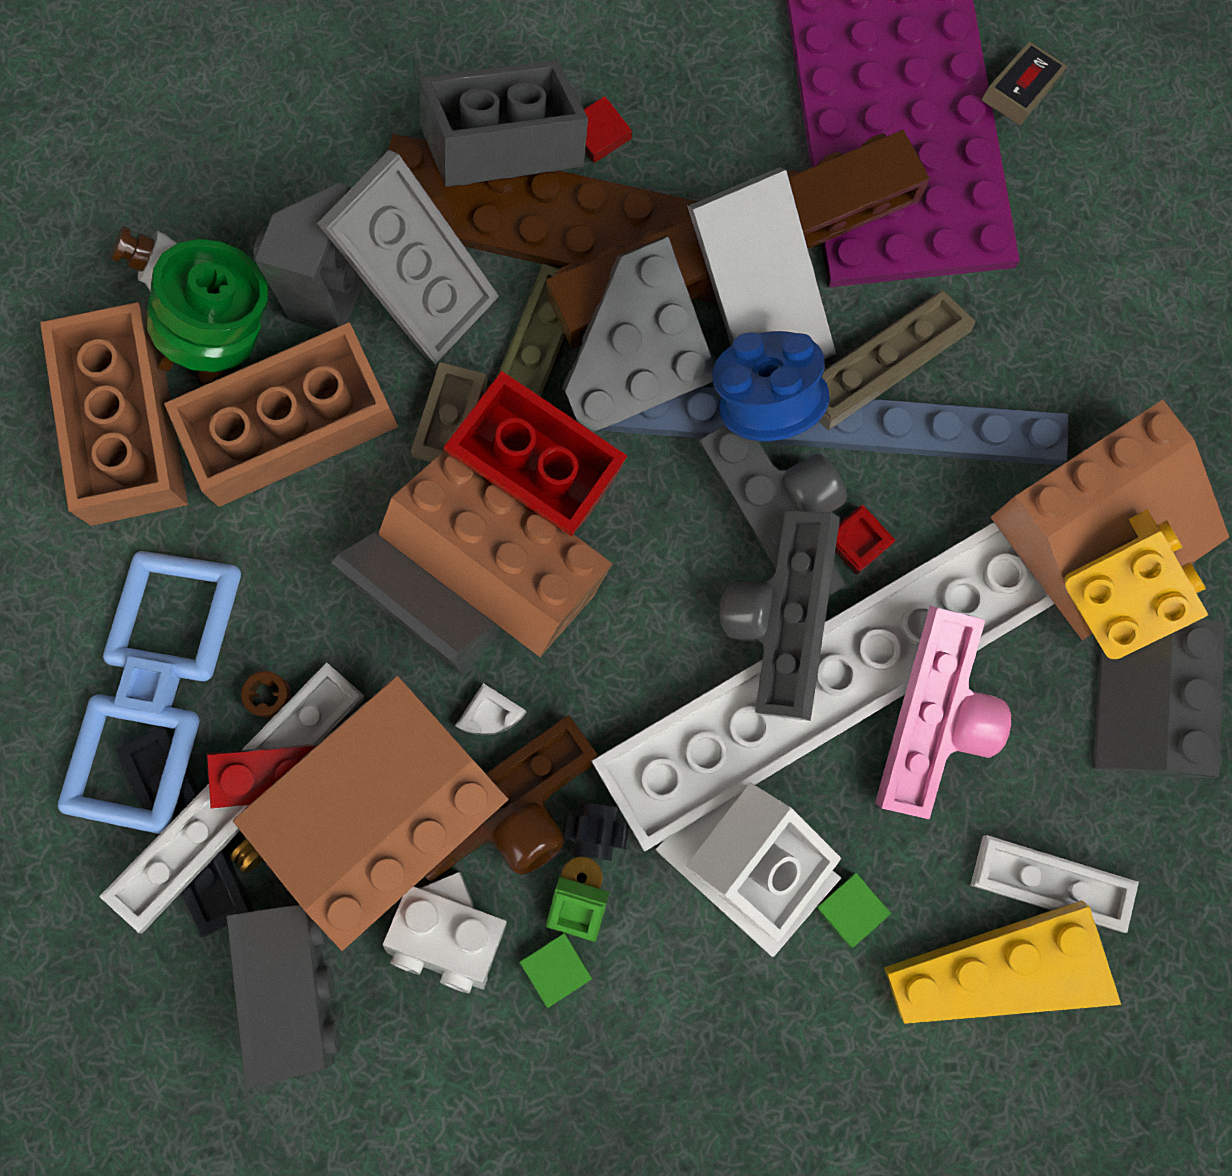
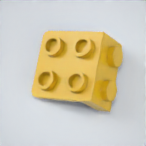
(1137, 590)

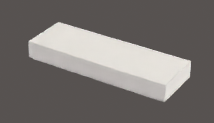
(1053, 882)

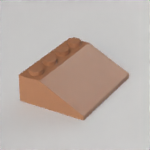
(1088, 504)
(369, 812)

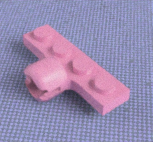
(940, 715)

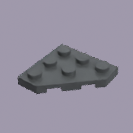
(639, 341)

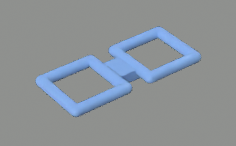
(149, 691)

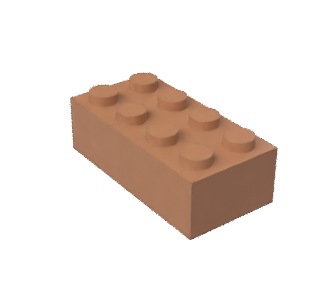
(112, 415)
(280, 415)
(493, 551)

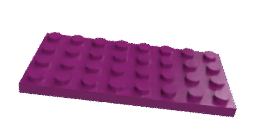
(917, 70)

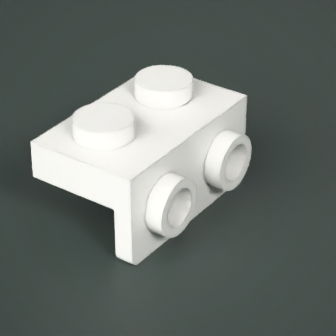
(444, 939)

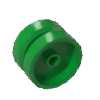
(206, 305)

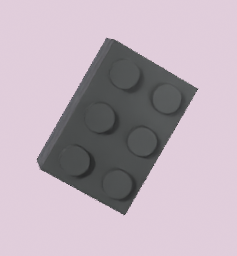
(502, 122)

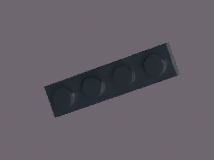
(217, 887)

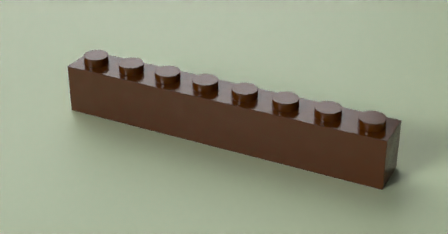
(829, 199)

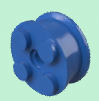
(771, 385)

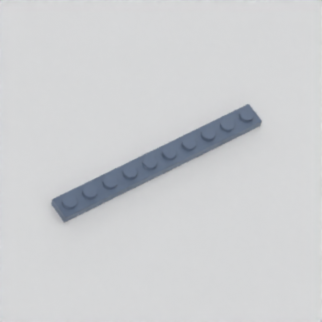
(886, 428)

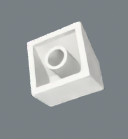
(764, 861)

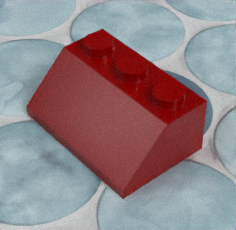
(536, 453)

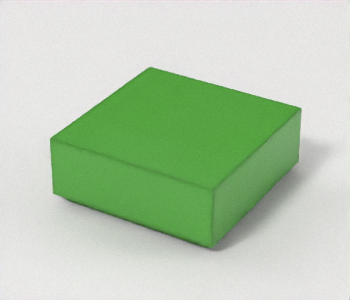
(577, 909)
(853, 910)
(556, 970)

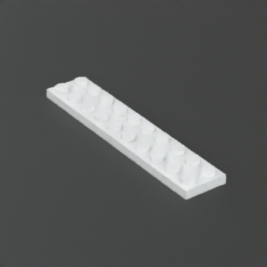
(866, 659)

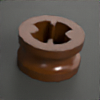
(270, 679)

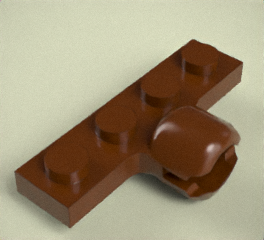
(522, 825)

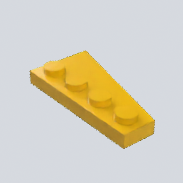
(1015, 969)

